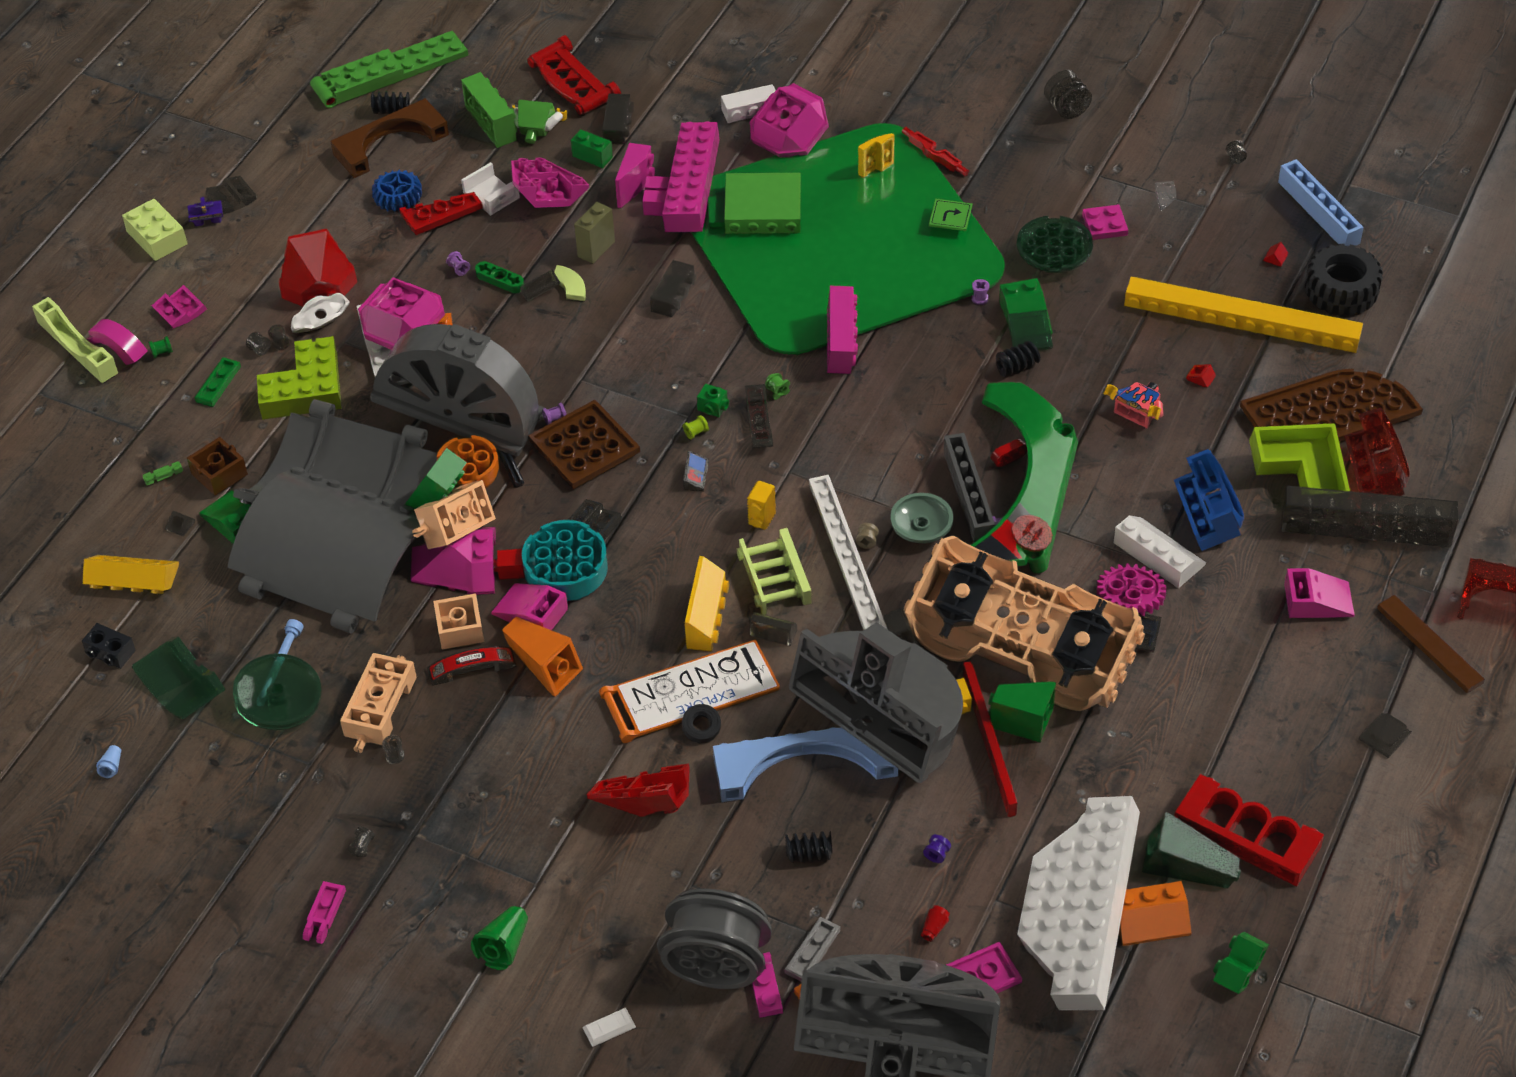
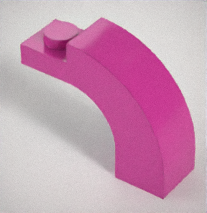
(119, 339)

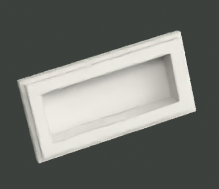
(609, 1027)

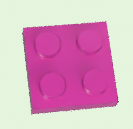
(1105, 222)

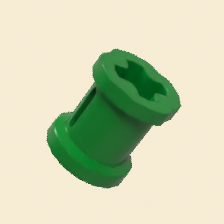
(160, 347)

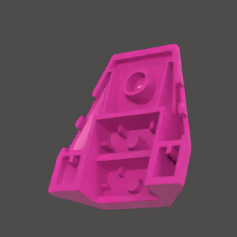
(459, 565)

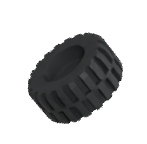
(1343, 296)

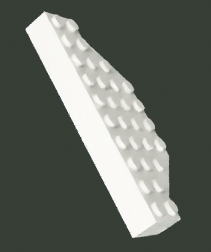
(1078, 902)

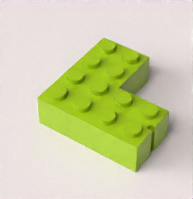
(295, 390)
(1301, 449)

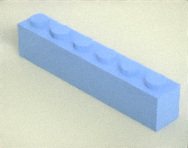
(1320, 204)

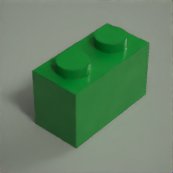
(591, 148)

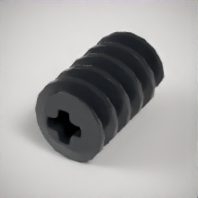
(388, 103)
(1017, 357)
(808, 847)

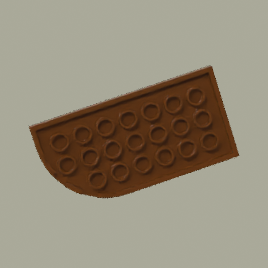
(1332, 399)

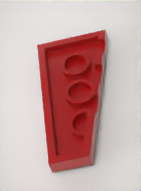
(440, 212)

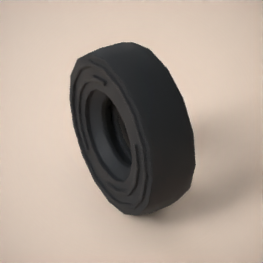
(697, 711)

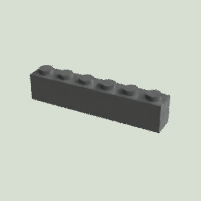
(968, 486)

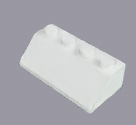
(1157, 550)

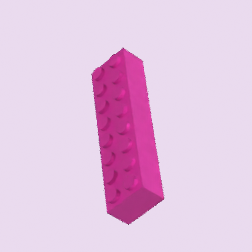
(691, 177)

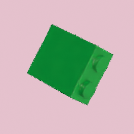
(1022, 708)

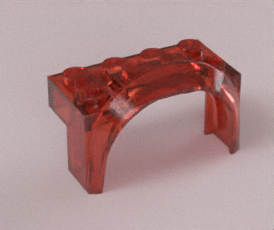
(1391, 465)
(1485, 576)

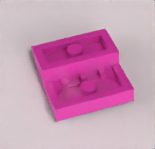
(179, 307)

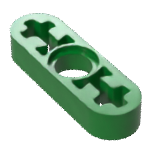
(487, 272)

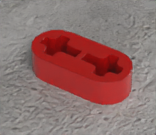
(1009, 452)

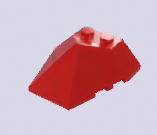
(314, 268)
(646, 792)

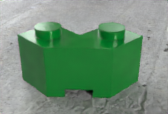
(1242, 961)

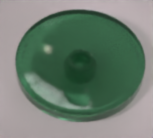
(277, 691)

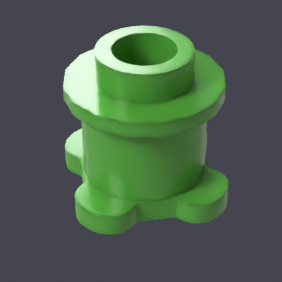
(777, 385)

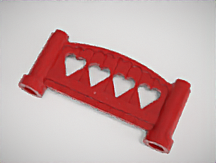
(561, 53)

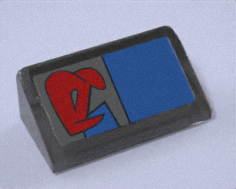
(695, 472)

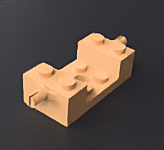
(454, 515)
(369, 716)

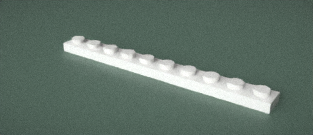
(846, 552)

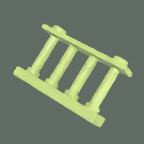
(790, 558)

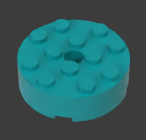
(566, 558)

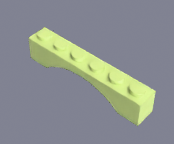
(93, 358)

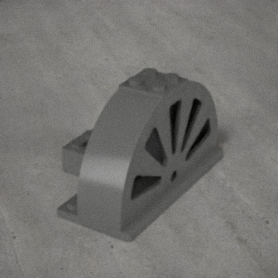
(460, 368)
(897, 683)
(898, 1016)

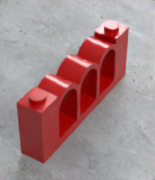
(1290, 867)

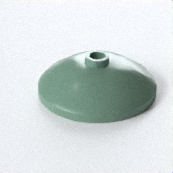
(921, 517)

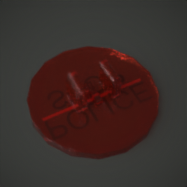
(1031, 533)

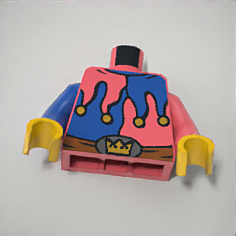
(1137, 402)

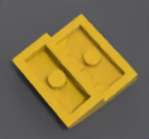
(876, 154)

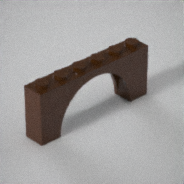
(417, 118)

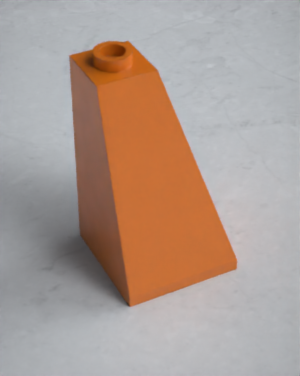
(544, 652)

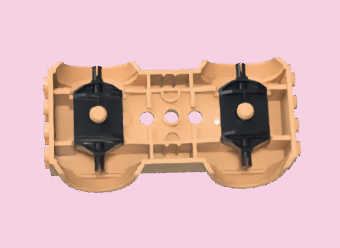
(1081, 652)

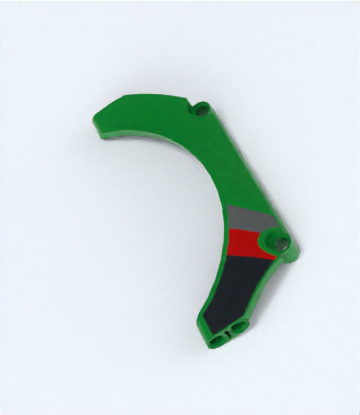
(1050, 463)

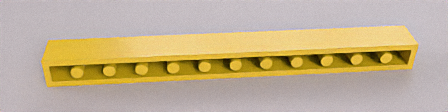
(1243, 314)

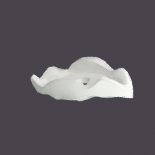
(331, 305)

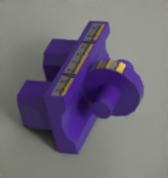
(205, 210)

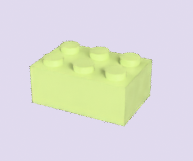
(154, 229)

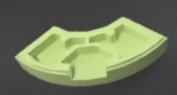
(571, 283)

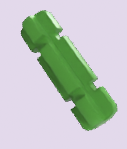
(162, 473)

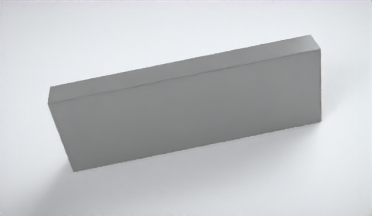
(812, 948)

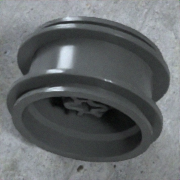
(714, 938)

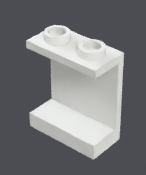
(490, 189)

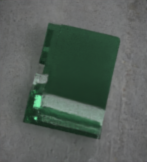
(176, 679)

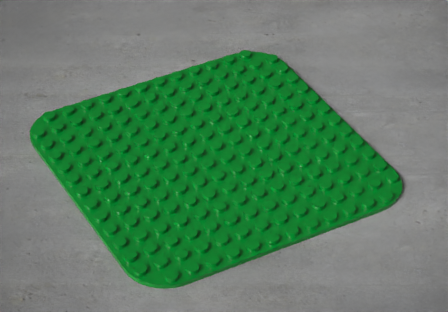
(852, 234)

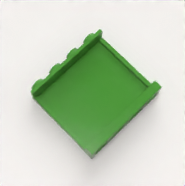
(762, 203)

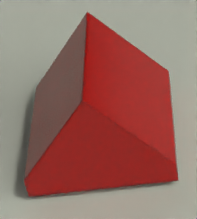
(1276, 255)

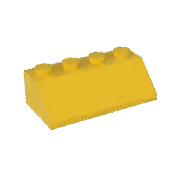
(129, 573)
(705, 606)

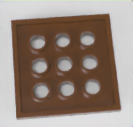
(598, 445)

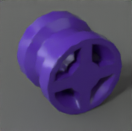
(937, 848)

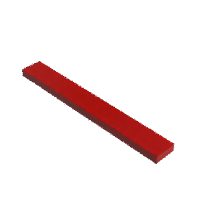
(990, 740)

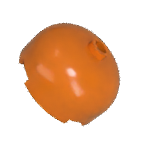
(480, 459)

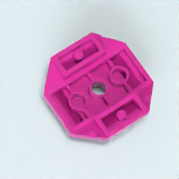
(789, 122)
(396, 310)

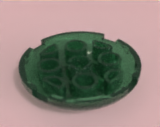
(1054, 244)

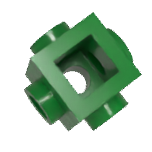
(712, 400)

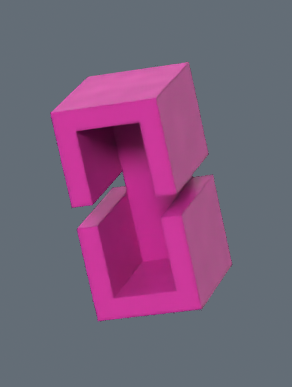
(655, 195)

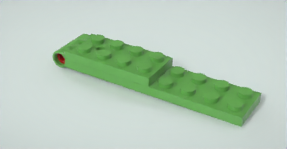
(386, 68)

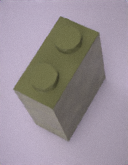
(594, 232)

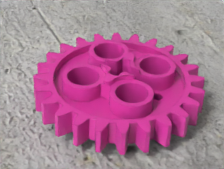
(1132, 588)

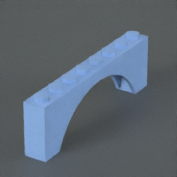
(744, 761)

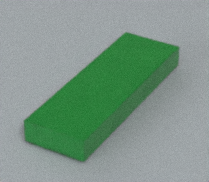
(217, 382)

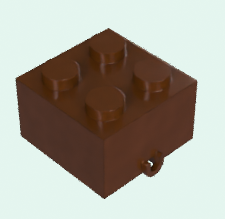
(217, 466)

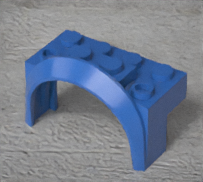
(1224, 506)

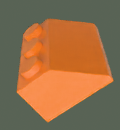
(1154, 914)

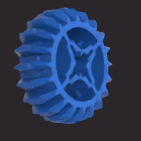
(396, 190)

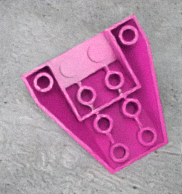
(546, 183)

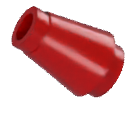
(935, 922)

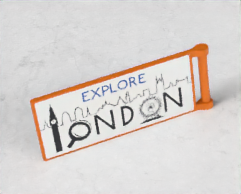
(712, 680)

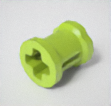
(695, 427)

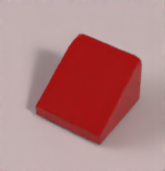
(1201, 375)

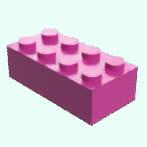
(841, 329)

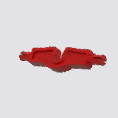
(941, 156)

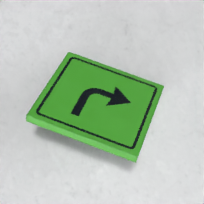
(950, 214)

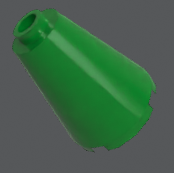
(500, 938)

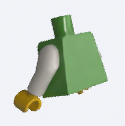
(536, 118)

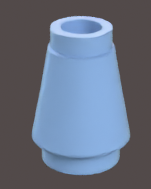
(109, 762)

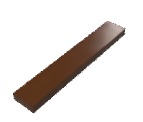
(1431, 644)

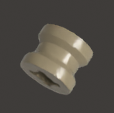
(867, 535)

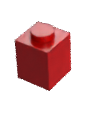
(509, 564)

